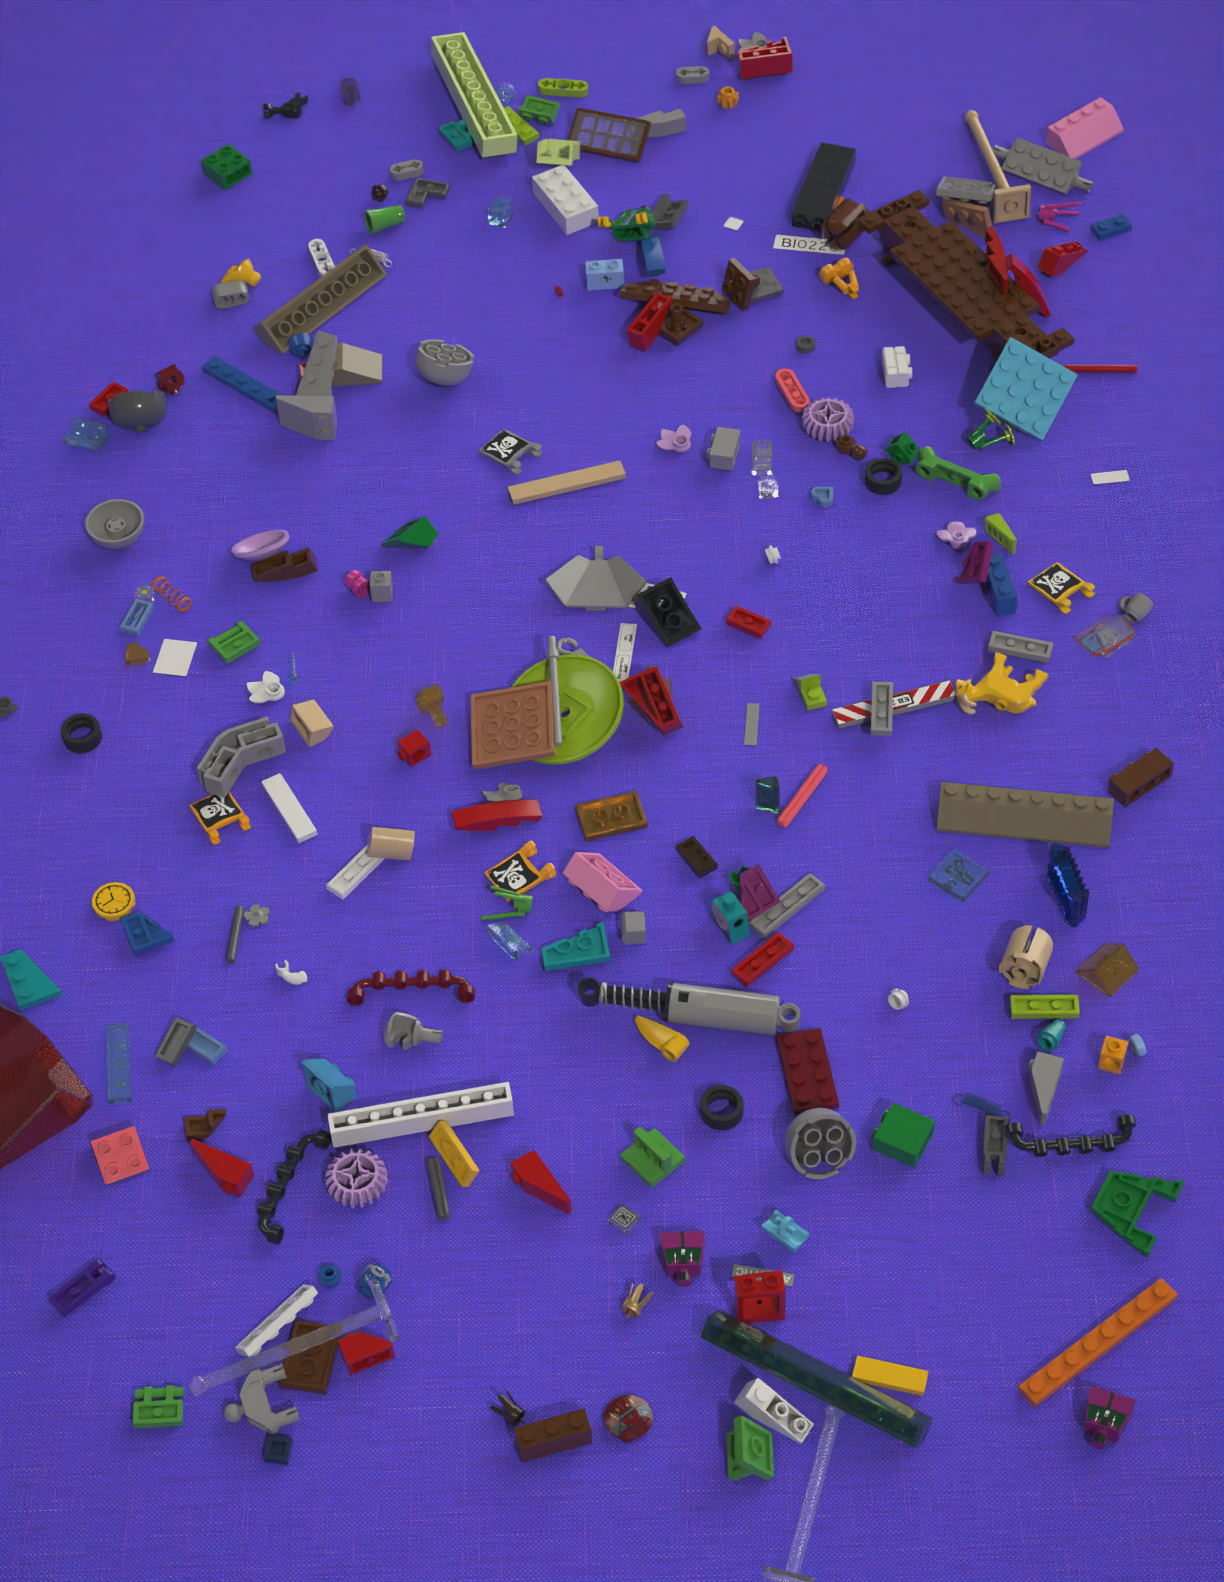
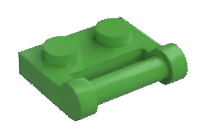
(240, 642)

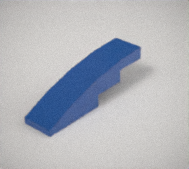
(653, 255)

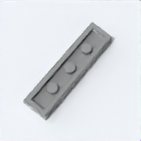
(790, 904)

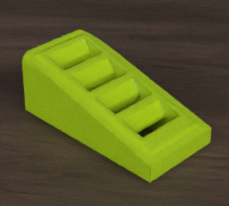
(1000, 532)

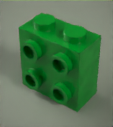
(226, 167)
(903, 1134)

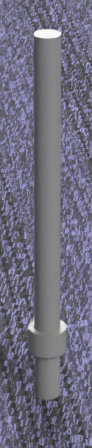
(553, 656)

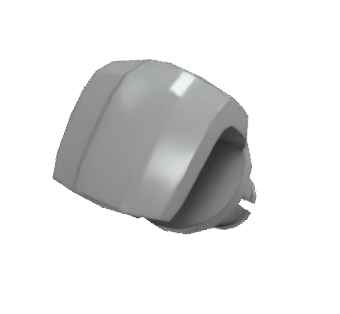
(410, 1030)

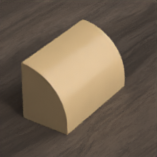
(310, 722)
(390, 843)

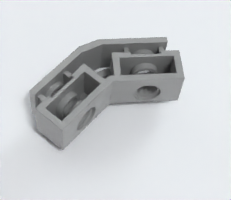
(223, 764)

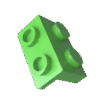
(539, 109)

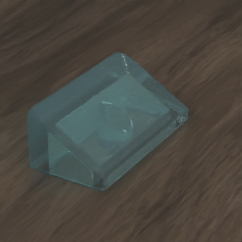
(508, 940)

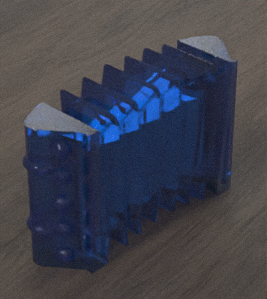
(1067, 884)

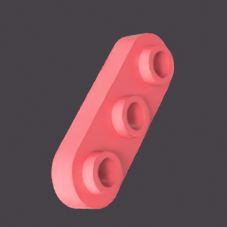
(791, 390)

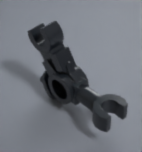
(289, 109)

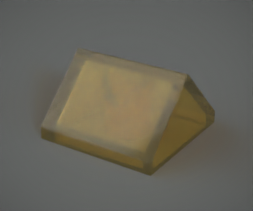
(1109, 968)

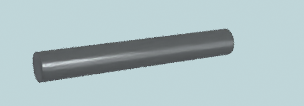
(235, 932)

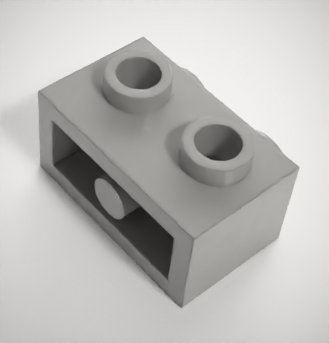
(724, 448)

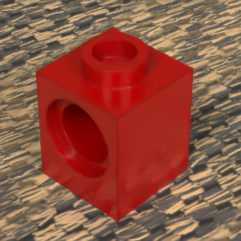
(413, 748)

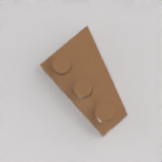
(969, 216)

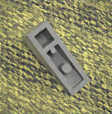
(1044, 1080)

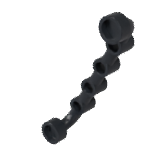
(1062, 1145)
(286, 1173)

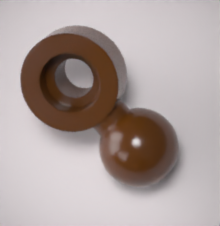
(847, 445)

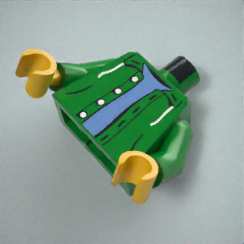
(631, 225)

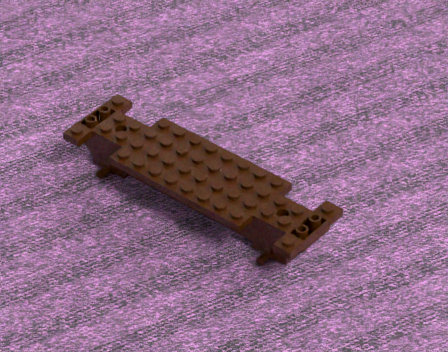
(958, 277)

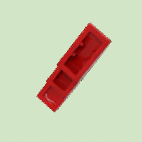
(996, 259)
(1028, 283)
(490, 815)

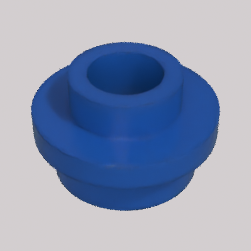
(330, 1281)

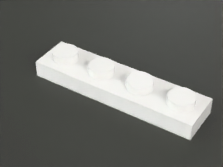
(282, 1315)

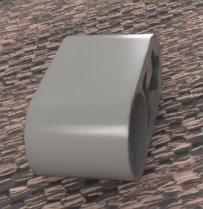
(230, 294)

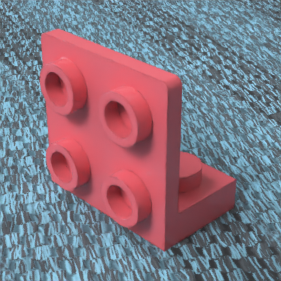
(119, 1155)

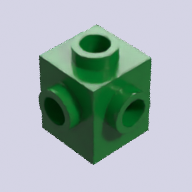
(902, 449)

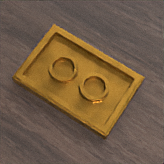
(611, 816)

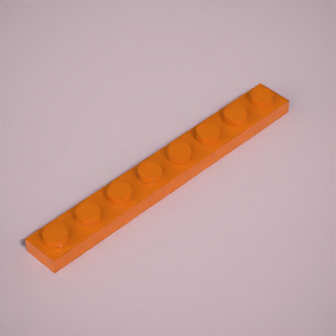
(1097, 1342)

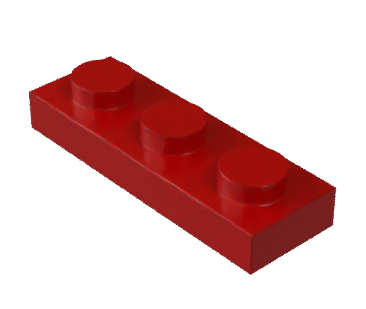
(762, 959)

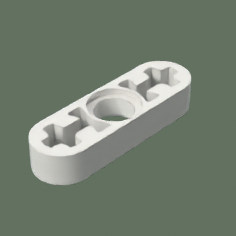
(323, 253)

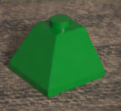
(413, 535)

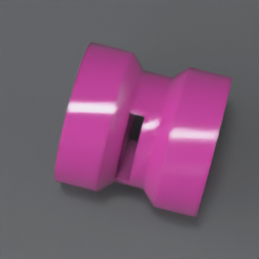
(357, 583)

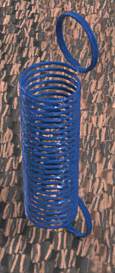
(983, 1105)

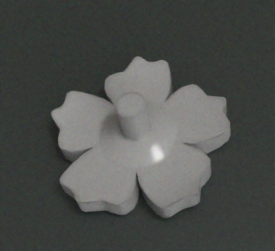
(257, 915)

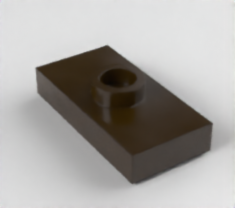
(696, 857)

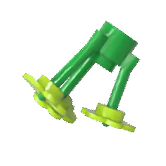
(977, 438)

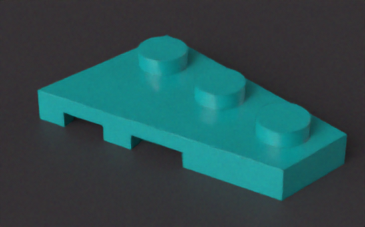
(28, 980)

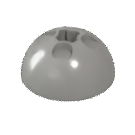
(115, 524)

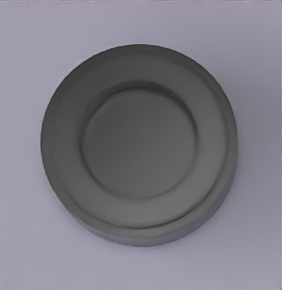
(805, 344)

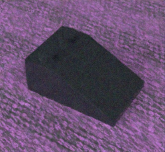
(666, 612)

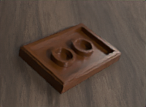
(312, 1367)

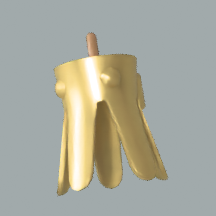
(631, 1305)

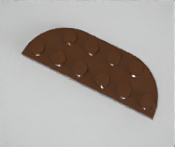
(685, 295)

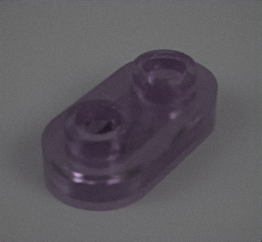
(349, 91)

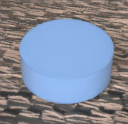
(1137, 1045)

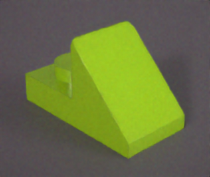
(811, 691)

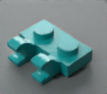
(456, 135)

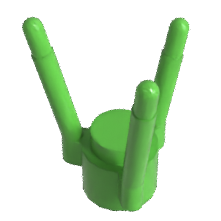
(521, 902)

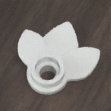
(267, 689)

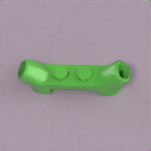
(977, 485)

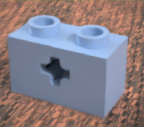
(604, 274)

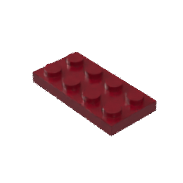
(807, 1070)

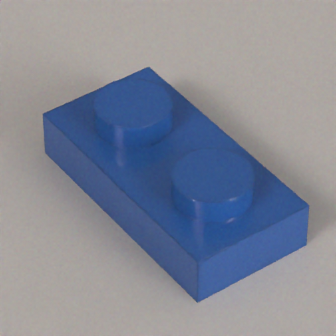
(1111, 227)

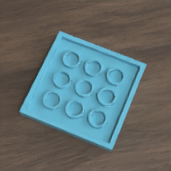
(1025, 389)

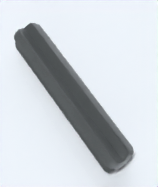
(438, 1188)

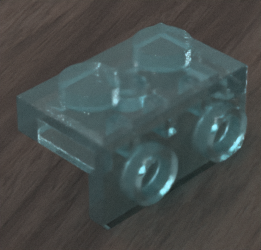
(86, 434)

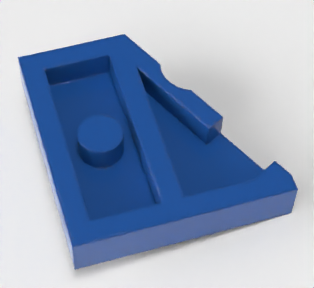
(144, 933)

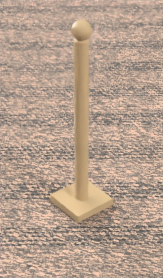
(1008, 201)

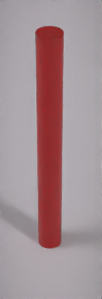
(1102, 368)

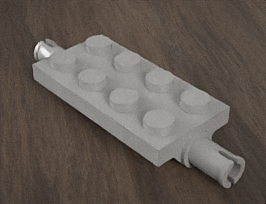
(1042, 167)

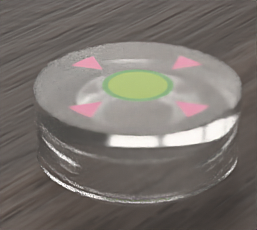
(145, 593)

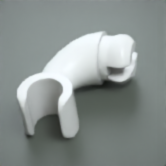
(293, 978)

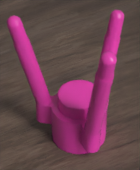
(1048, 212)

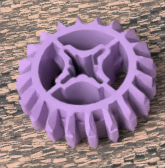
(816, 417)
(366, 1185)

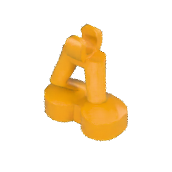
(835, 273)

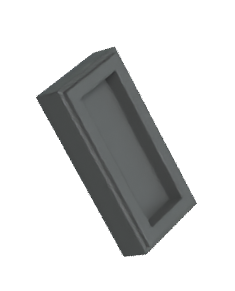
(175, 1041)

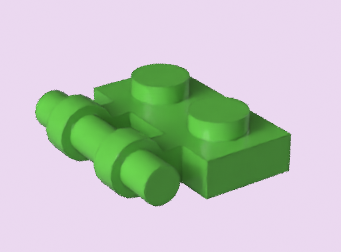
(158, 1413)

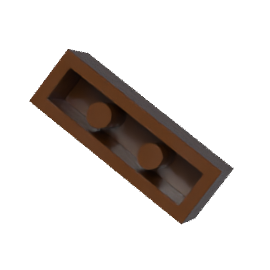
(1140, 777)
(553, 1435)

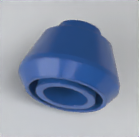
(300, 344)

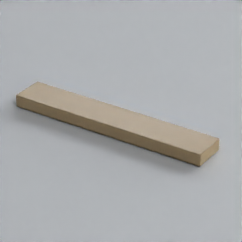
(566, 482)

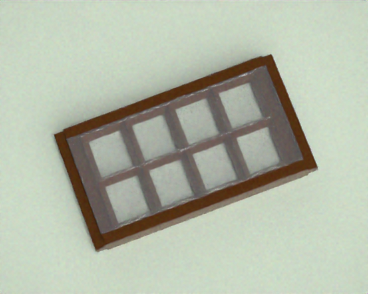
(609, 134)

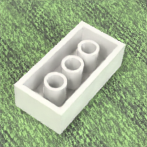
(565, 199)

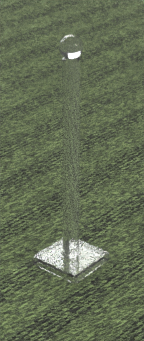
(198, 1385)
(809, 1505)

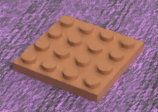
(512, 725)

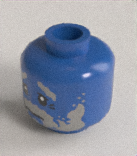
(371, 1272)

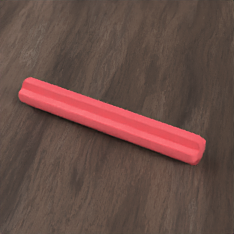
(802, 795)

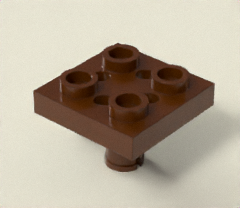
(739, 283)
(678, 320)

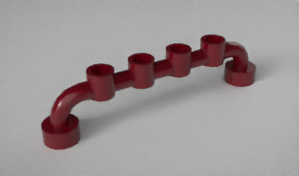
(465, 993)

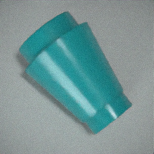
(1051, 1036)

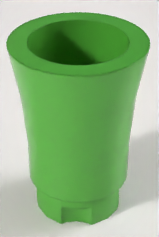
(383, 218)

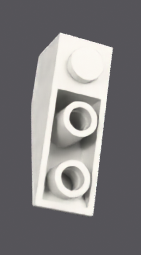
(772, 1410)

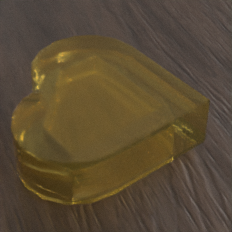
(136, 654)

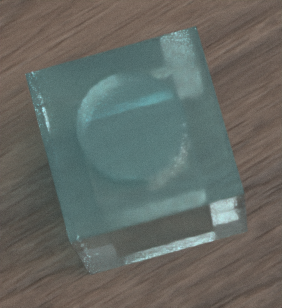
(500, 211)

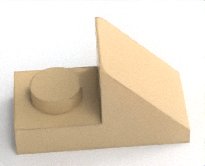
(720, 42)

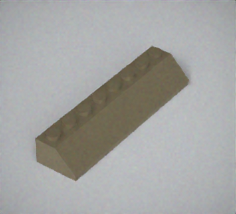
(321, 299)
(1025, 814)

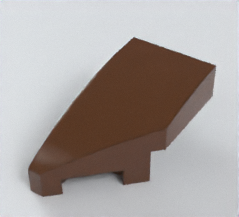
(202, 1126)

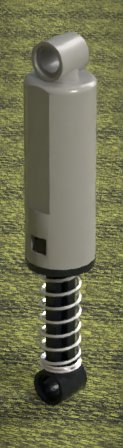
(700, 1006)

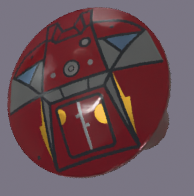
(628, 1417)

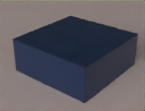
(278, 1450)

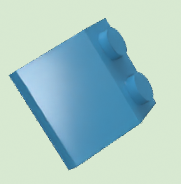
(328, 1083)

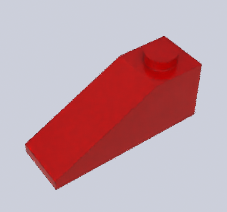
(648, 323)
(227, 1171)
(538, 1181)

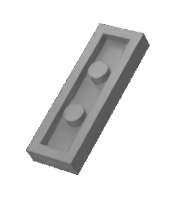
(1020, 646)
(882, 708)

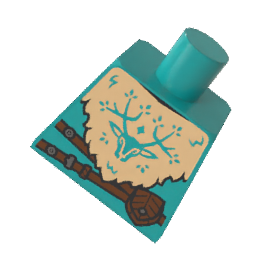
(725, 912)

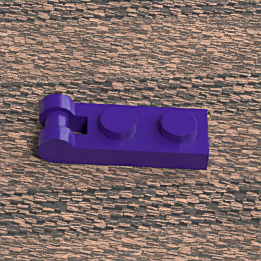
(81, 1288)

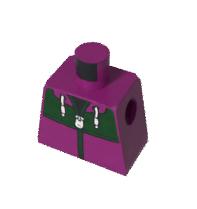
(683, 1254)
(1107, 1416)

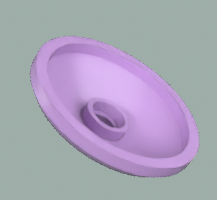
(261, 545)

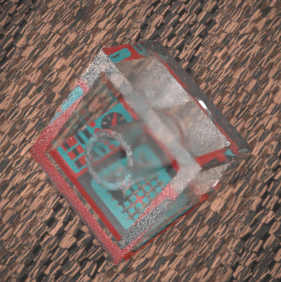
(1106, 635)

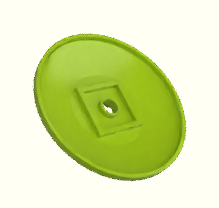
(591, 696)

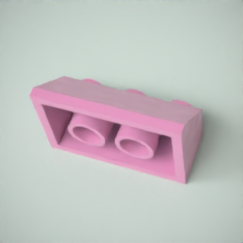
(601, 881)

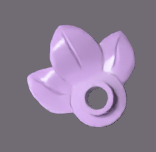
(675, 441)
(956, 534)

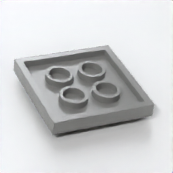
(966, 189)

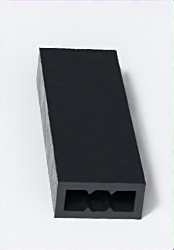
(823, 185)

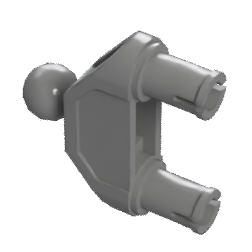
(256, 1403)

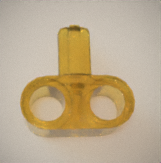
(430, 701)

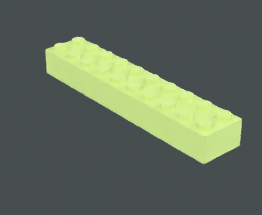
(473, 95)

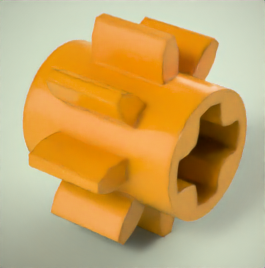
(728, 97)

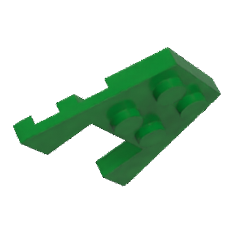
(1123, 1201)

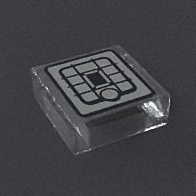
(624, 1219)

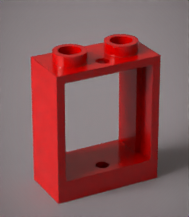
(759, 1300)

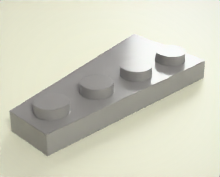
(319, 367)

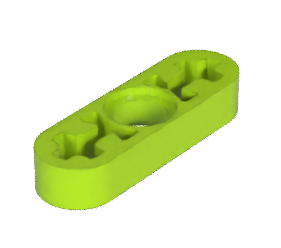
(551, 87)

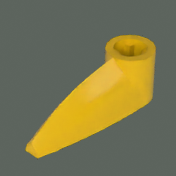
(668, 1041)

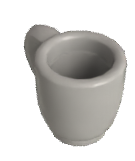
(1137, 607)

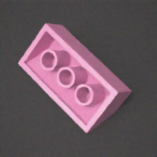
(1084, 129)

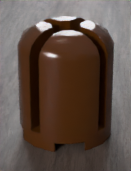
(844, 224)

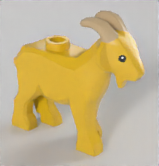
(1000, 689)

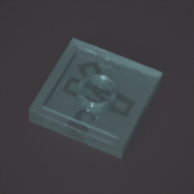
(958, 875)

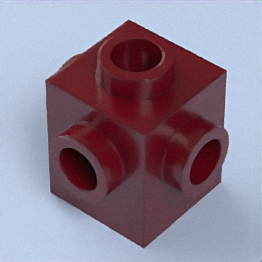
(169, 380)

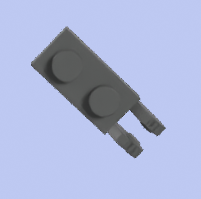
(995, 1143)

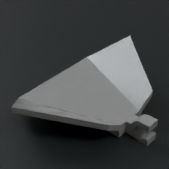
(596, 583)

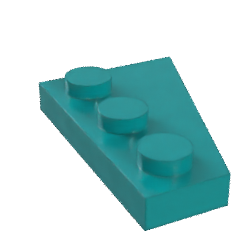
(584, 949)

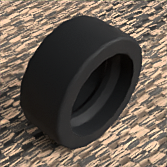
(883, 465)
(80, 721)
(721, 1122)

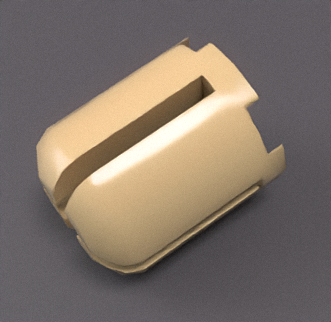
(1032, 961)

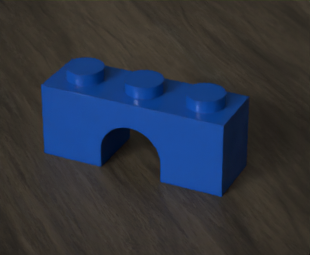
(1002, 588)

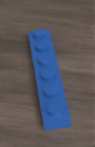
(242, 383)

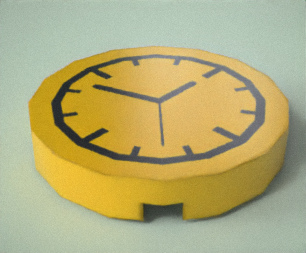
(113, 901)

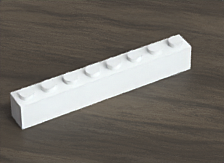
(420, 1114)

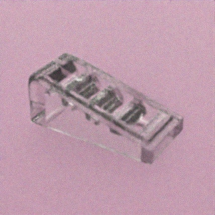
(762, 458)

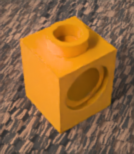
(1113, 1055)

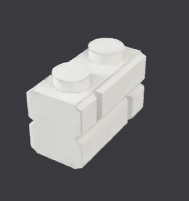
(895, 367)

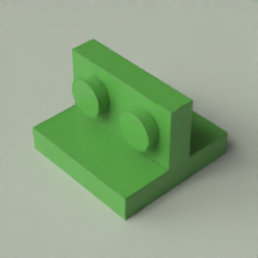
(652, 1156)
(749, 1450)

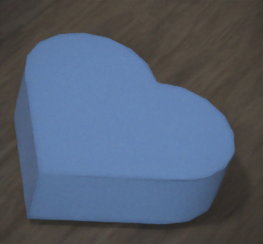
(822, 495)

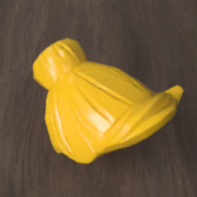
(242, 272)

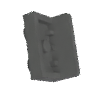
(668, 212)

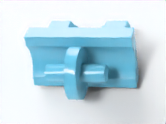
(785, 1231)

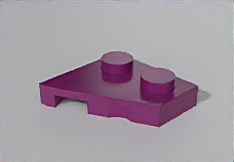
(976, 564)
(756, 892)

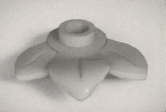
(757, 39)
(504, 792)

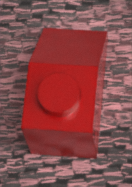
(364, 1351)

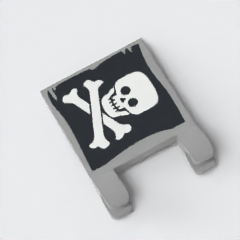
(507, 448)

